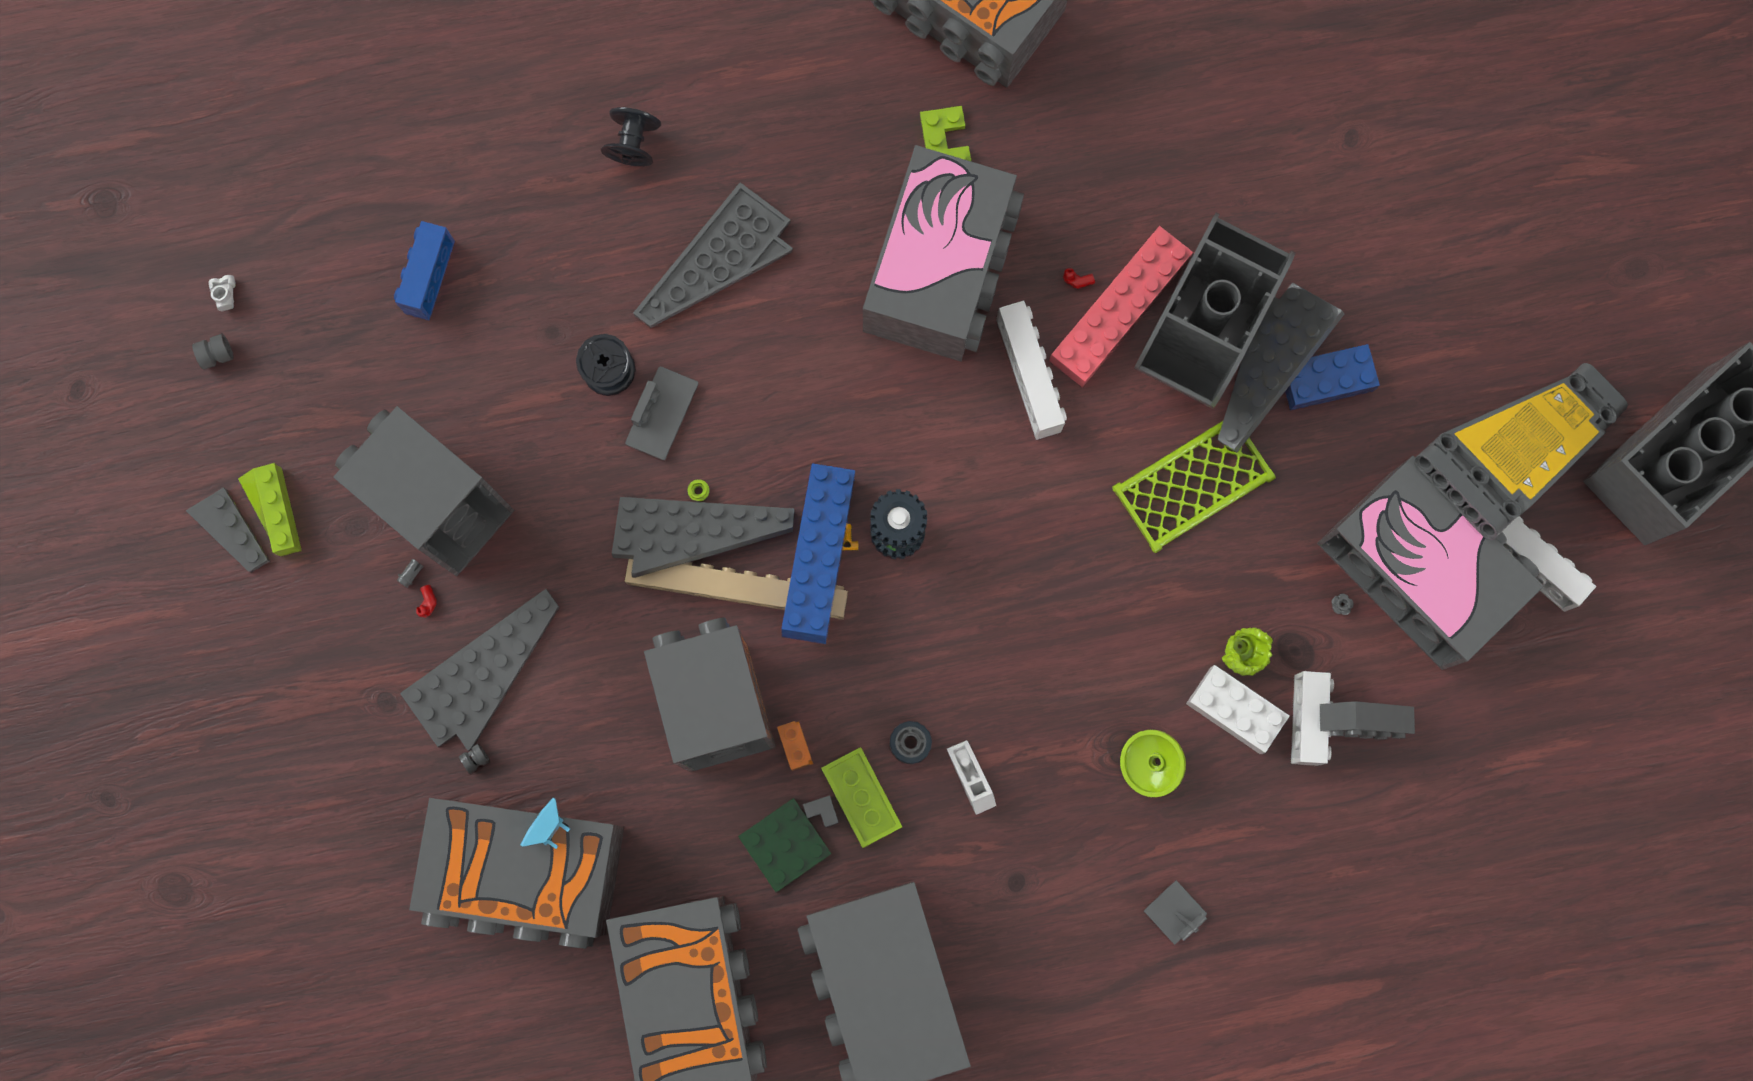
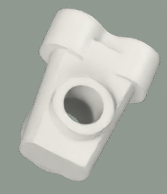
(222, 292)

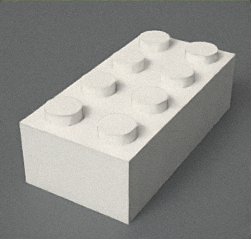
(1237, 709)
(1308, 742)

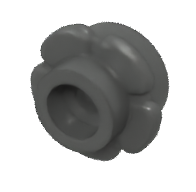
(1336, 604)

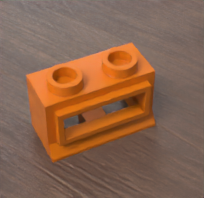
(794, 745)

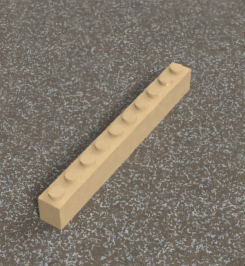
(727, 586)

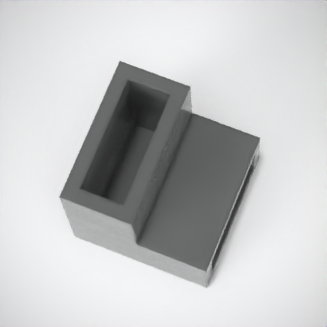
(824, 807)

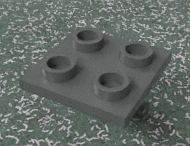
(1176, 913)

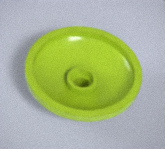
(1140, 768)

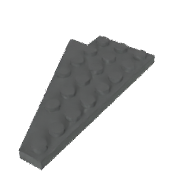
(727, 249)
(1276, 355)
(677, 532)
(472, 683)

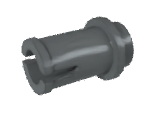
(409, 573)

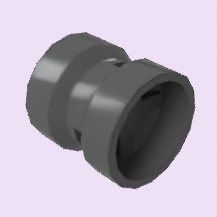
(478, 758)

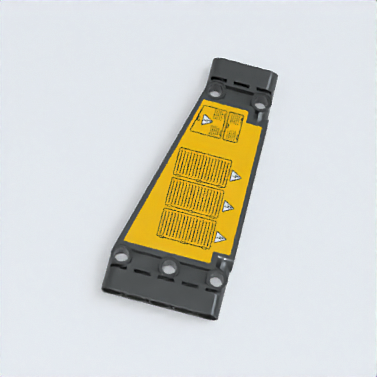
(1517, 452)

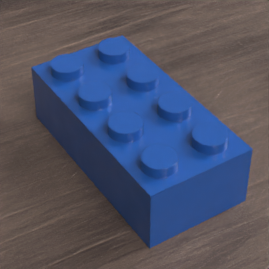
(424, 270)
(1333, 378)

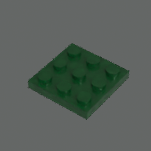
(784, 845)

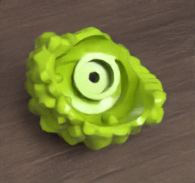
(1248, 651)

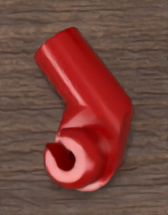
(1076, 281)
(429, 602)

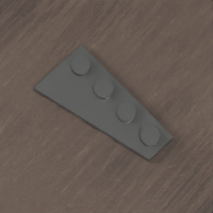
(229, 528)

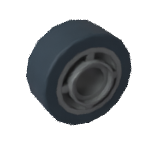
(915, 730)

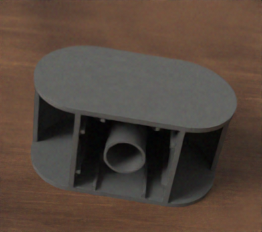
(1214, 312)

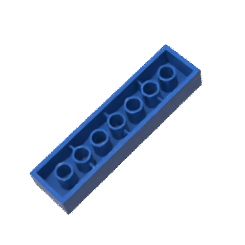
(818, 554)

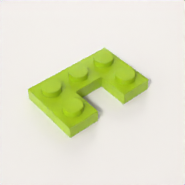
(938, 122)

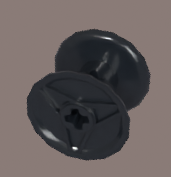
(633, 124)
(597, 353)

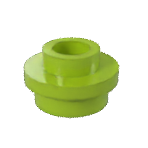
(695, 484)

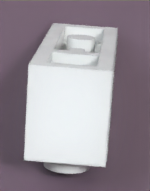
(972, 777)

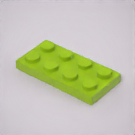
(861, 797)

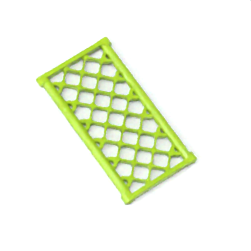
(1157, 545)

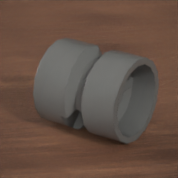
(210, 352)

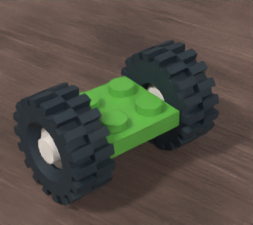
(898, 524)

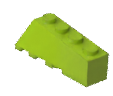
(270, 500)

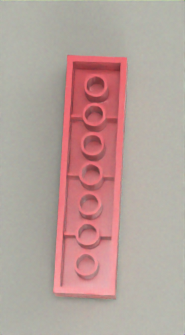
(1120, 306)

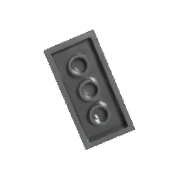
(1367, 720)

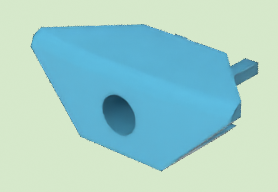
(544, 826)

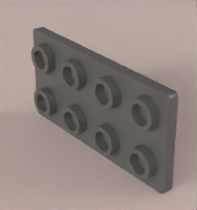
(660, 412)

